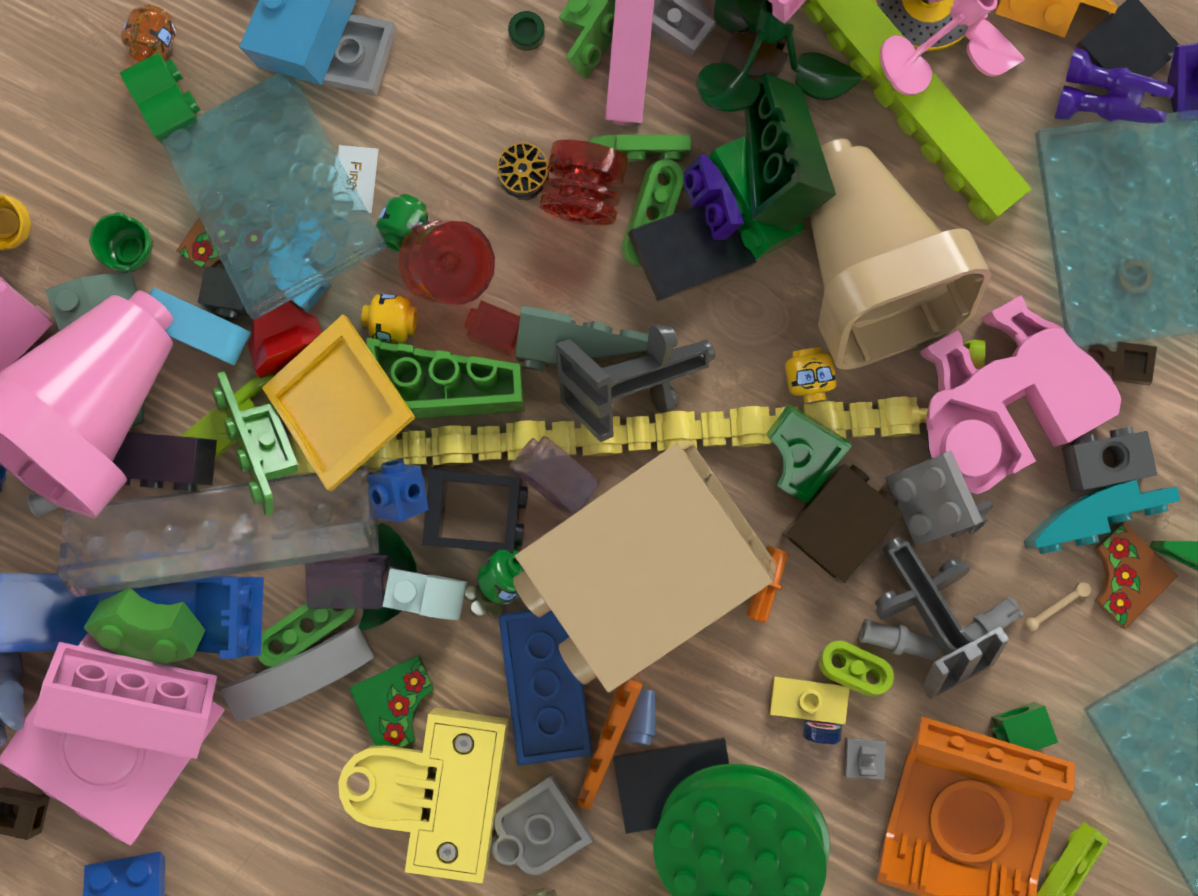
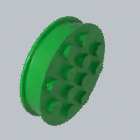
(741, 836)

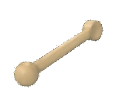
(1081, 589)

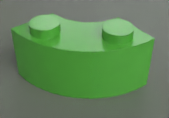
(145, 629)

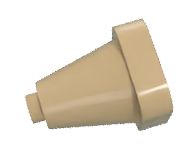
(887, 265)

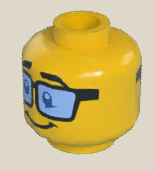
(389, 318)
(810, 374)

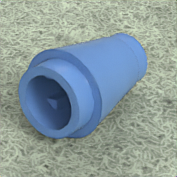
(642, 720)

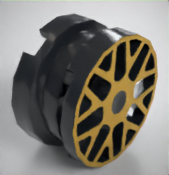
(522, 170)

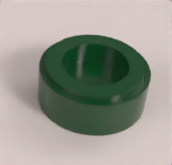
(526, 30)

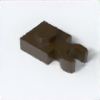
(1128, 362)

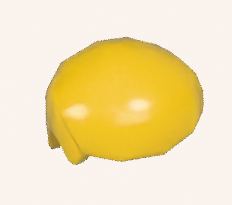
(14, 223)

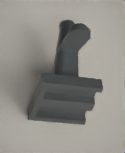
(591, 390)
(961, 654)

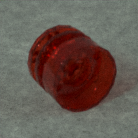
(584, 176)

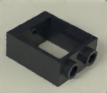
(436, 503)

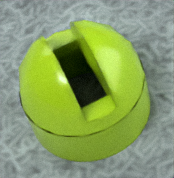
(977, 352)

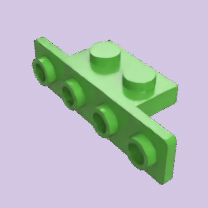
(596, 23)
(261, 441)

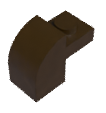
(769, 58)

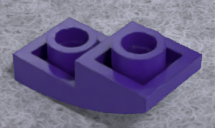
(710, 189)

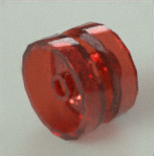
(447, 262)

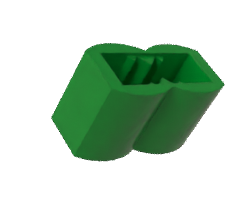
(159, 96)

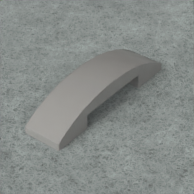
(298, 675)

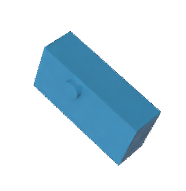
(296, 36)

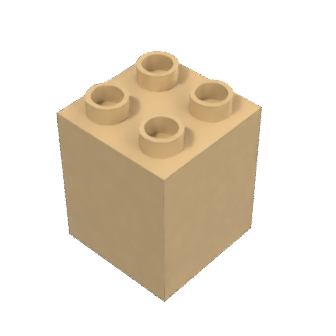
(644, 567)

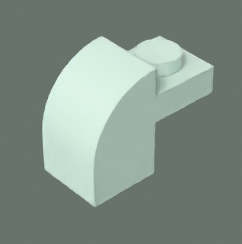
(425, 594)

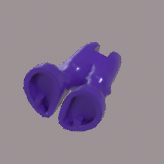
(1124, 95)

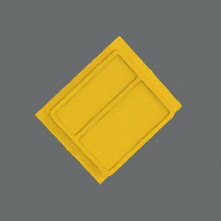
(338, 403)

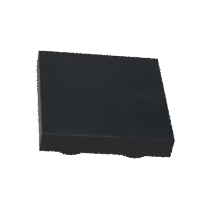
(1129, 40)

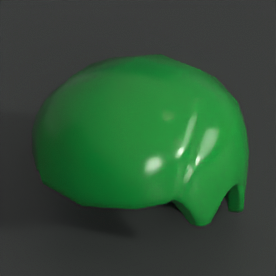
(121, 242)

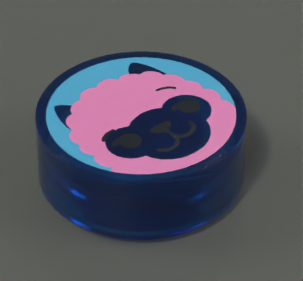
(822, 732)

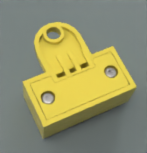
(436, 794)

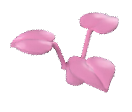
(986, 48)

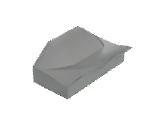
(682, 23)

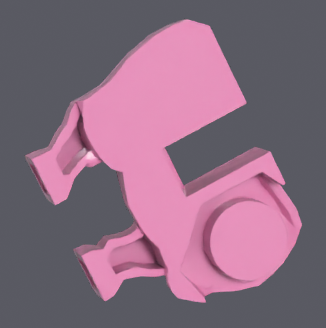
(1054, 375)

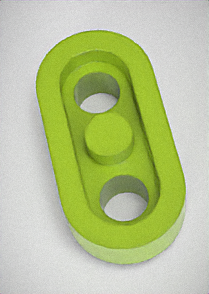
(855, 666)

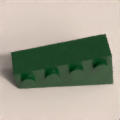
(784, 156)

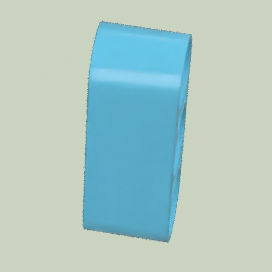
(203, 329)

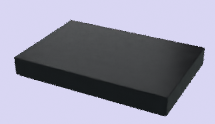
(682, 253)
(651, 775)

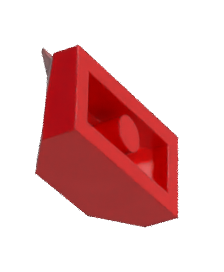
(281, 337)

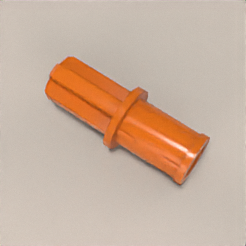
(762, 602)

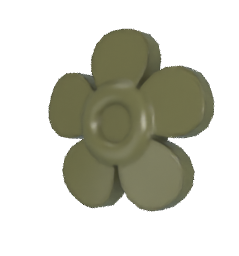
(481, 603)

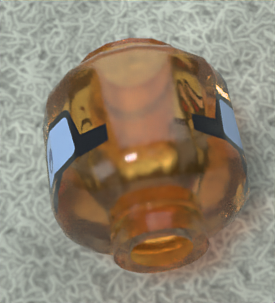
(148, 32)

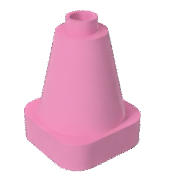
(78, 397)

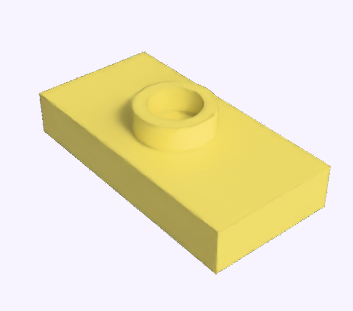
(809, 700)

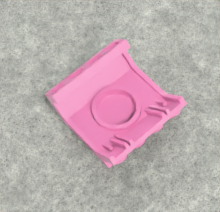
(95, 778)

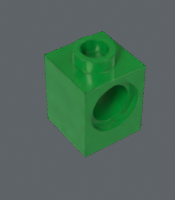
(1025, 726)

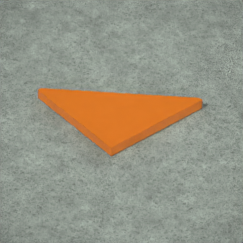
(613, 727)

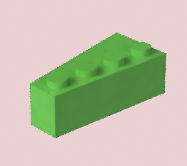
(450, 384)

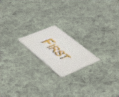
(361, 168)

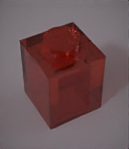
(493, 327)

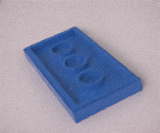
(542, 691)

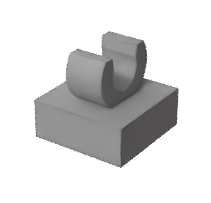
(864, 758)

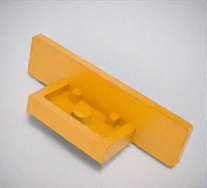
(1048, 15)

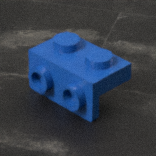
(126, 876)

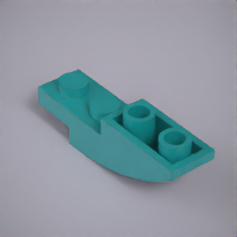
(1087, 515)

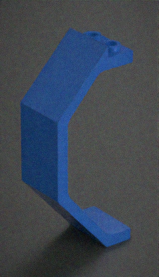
(42, 612)

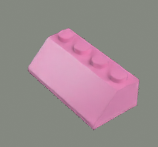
(125, 701)

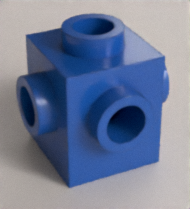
(397, 491)

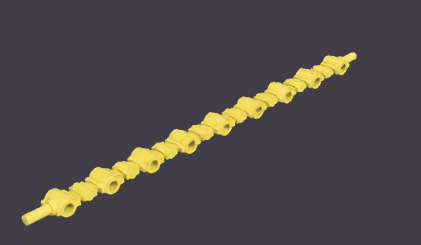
(746, 427)

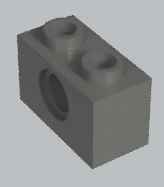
(1131, 459)

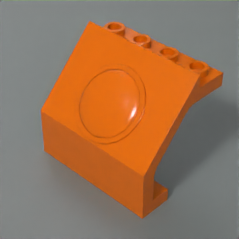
(971, 815)

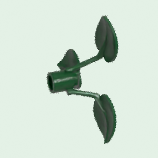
(729, 90)

